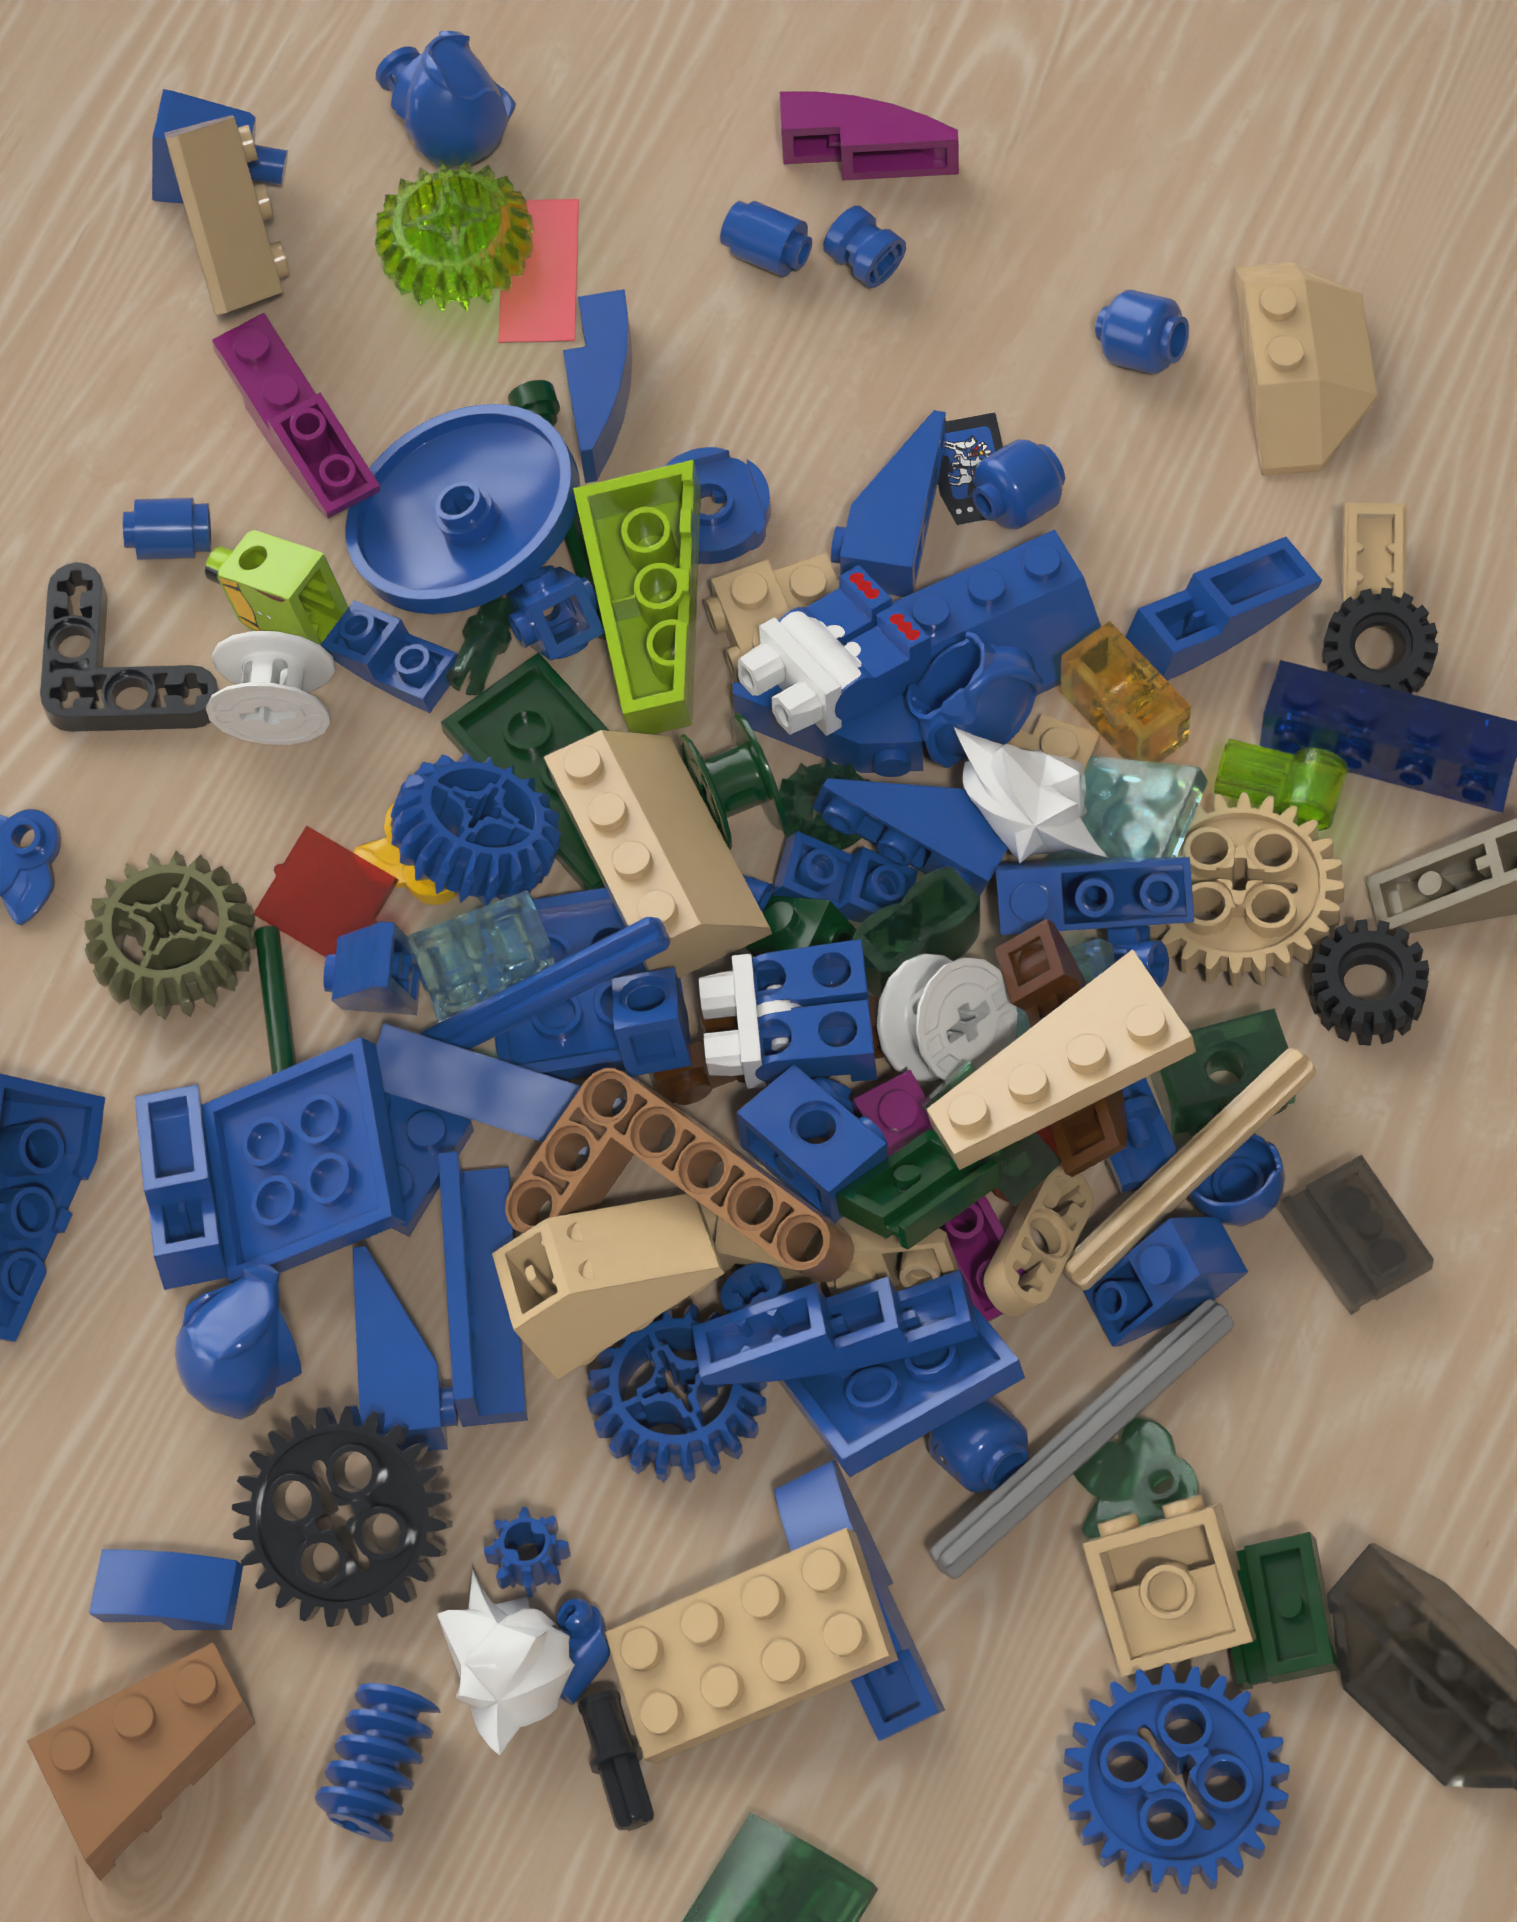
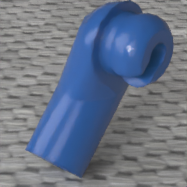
(587, 1645)

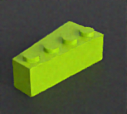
(645, 575)

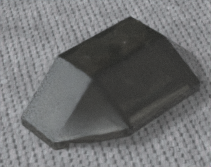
(1427, 1669)

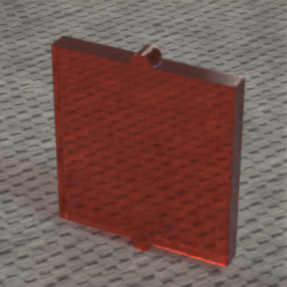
(324, 893)

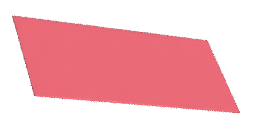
(544, 299)

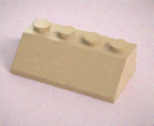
(657, 845)

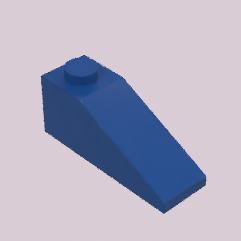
(894, 512)
(875, 742)
(373, 971)
(395, 1363)

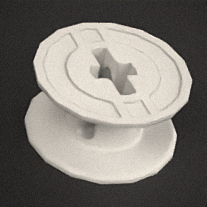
(271, 688)
(943, 1014)

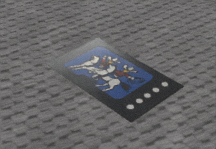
(967, 444)

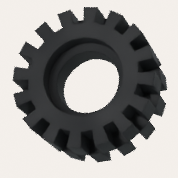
(1385, 611)
(1375, 949)

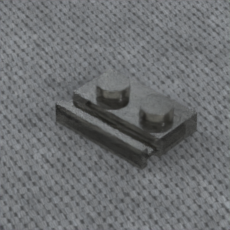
(1356, 1234)

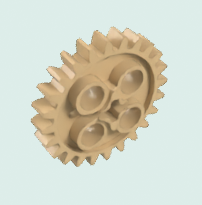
(1237, 937)

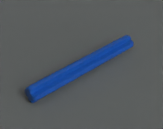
(553, 985)

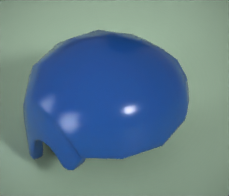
(1244, 1185)

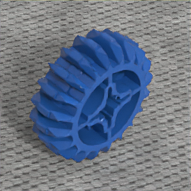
(475, 829)
(656, 1406)

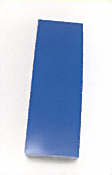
(600, 377)
(1222, 607)
(179, 1187)

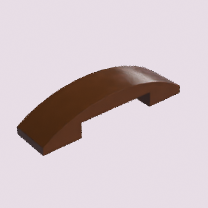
(1039, 979)

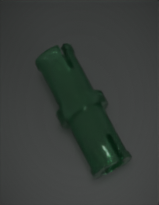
(485, 638)

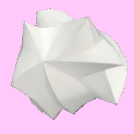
(1028, 797)
(506, 1662)

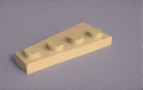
(1073, 1057)

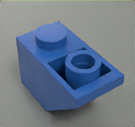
(1165, 1278)

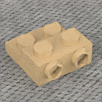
(759, 593)
(1169, 1585)

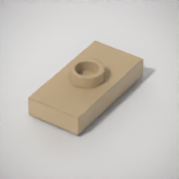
(1374, 548)

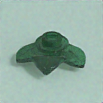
(1127, 1472)

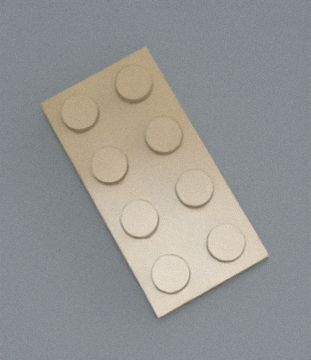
(751, 1645)

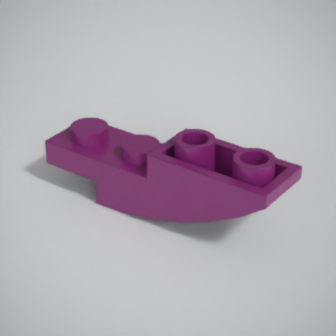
(294, 417)
(973, 1232)

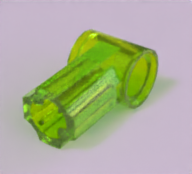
(1308, 779)

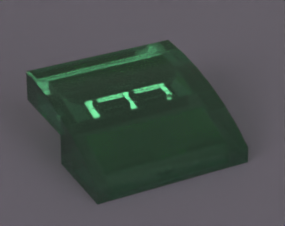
(779, 1879)

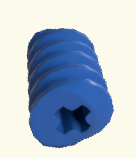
(373, 1759)

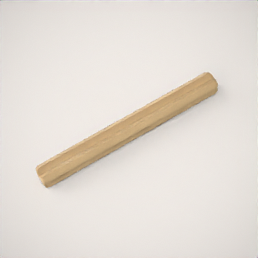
(1188, 1168)

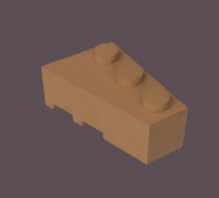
(138, 1751)

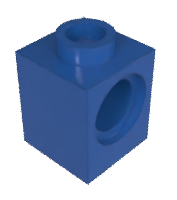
(651, 1022)

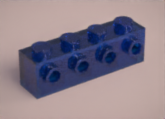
(1393, 735)

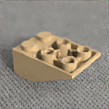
(602, 1275)

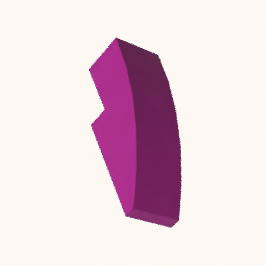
(866, 135)

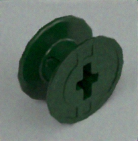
(734, 779)

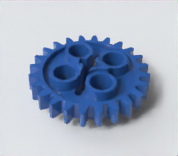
(1228, 1748)

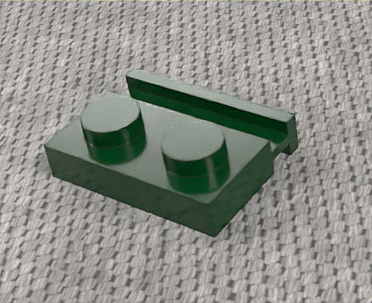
(915, 1191)
(1287, 1611)

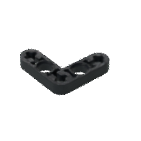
(87, 674)

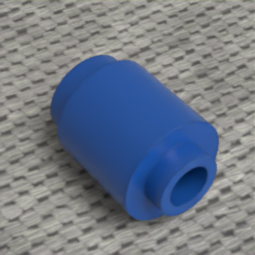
(766, 237)
(167, 528)

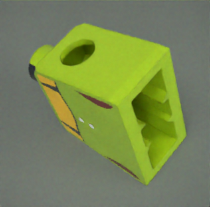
(278, 586)

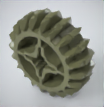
(184, 964)

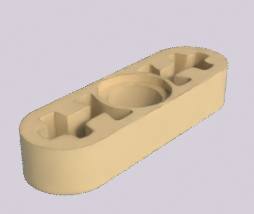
(1019, 1251)

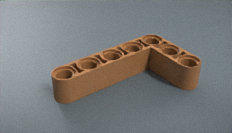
(684, 1163)

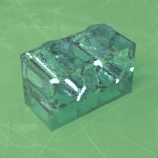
(480, 954)

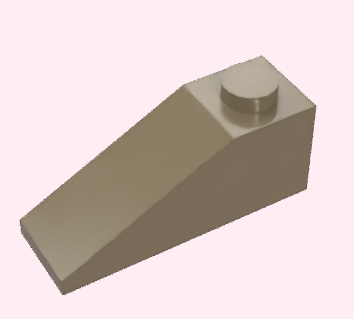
(1451, 884)

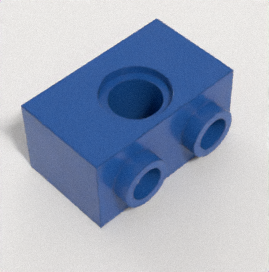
(795, 1110)

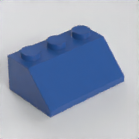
(1015, 599)

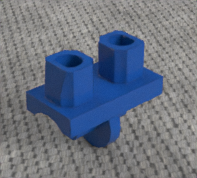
(1147, 1139)

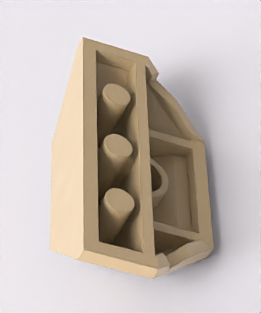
(1303, 363)

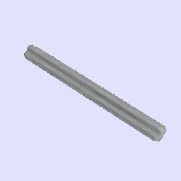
(1081, 1439)

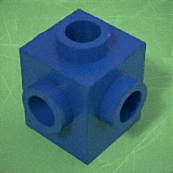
(571, 620)

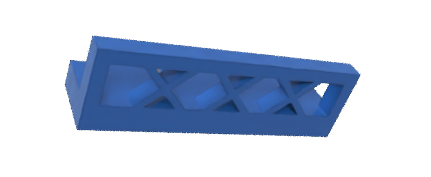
(483, 1345)

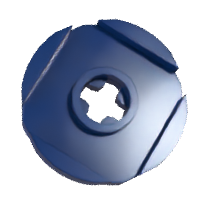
(747, 510)

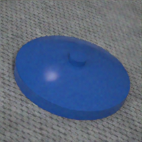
(463, 509)

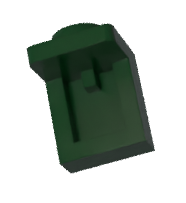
(801, 924)

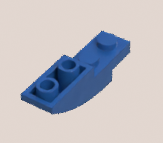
(901, 1691)

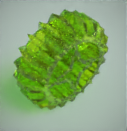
(417, 235)

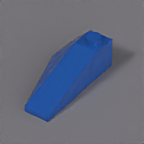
(44, 1154)

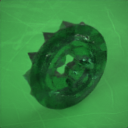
(798, 805)

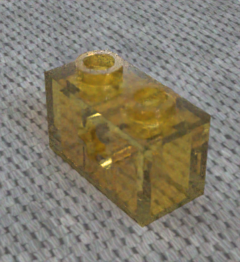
(1124, 696)

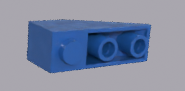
(916, 826)
(1094, 893)

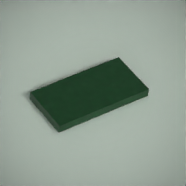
(520, 724)

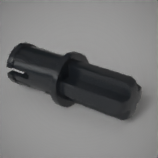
(616, 1760)

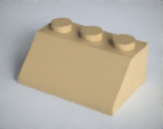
(227, 212)

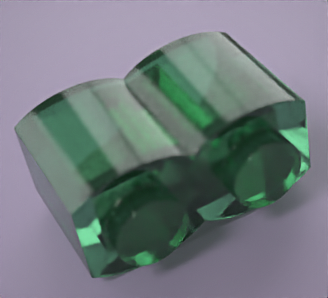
(934, 918)

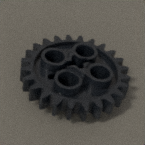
(288, 1542)

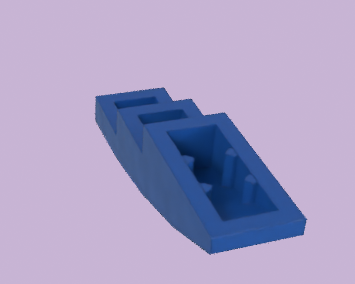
(819, 1335)

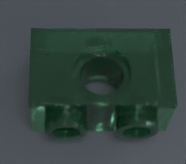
(1236, 1046)

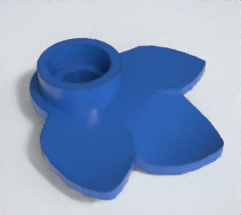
(26, 872)

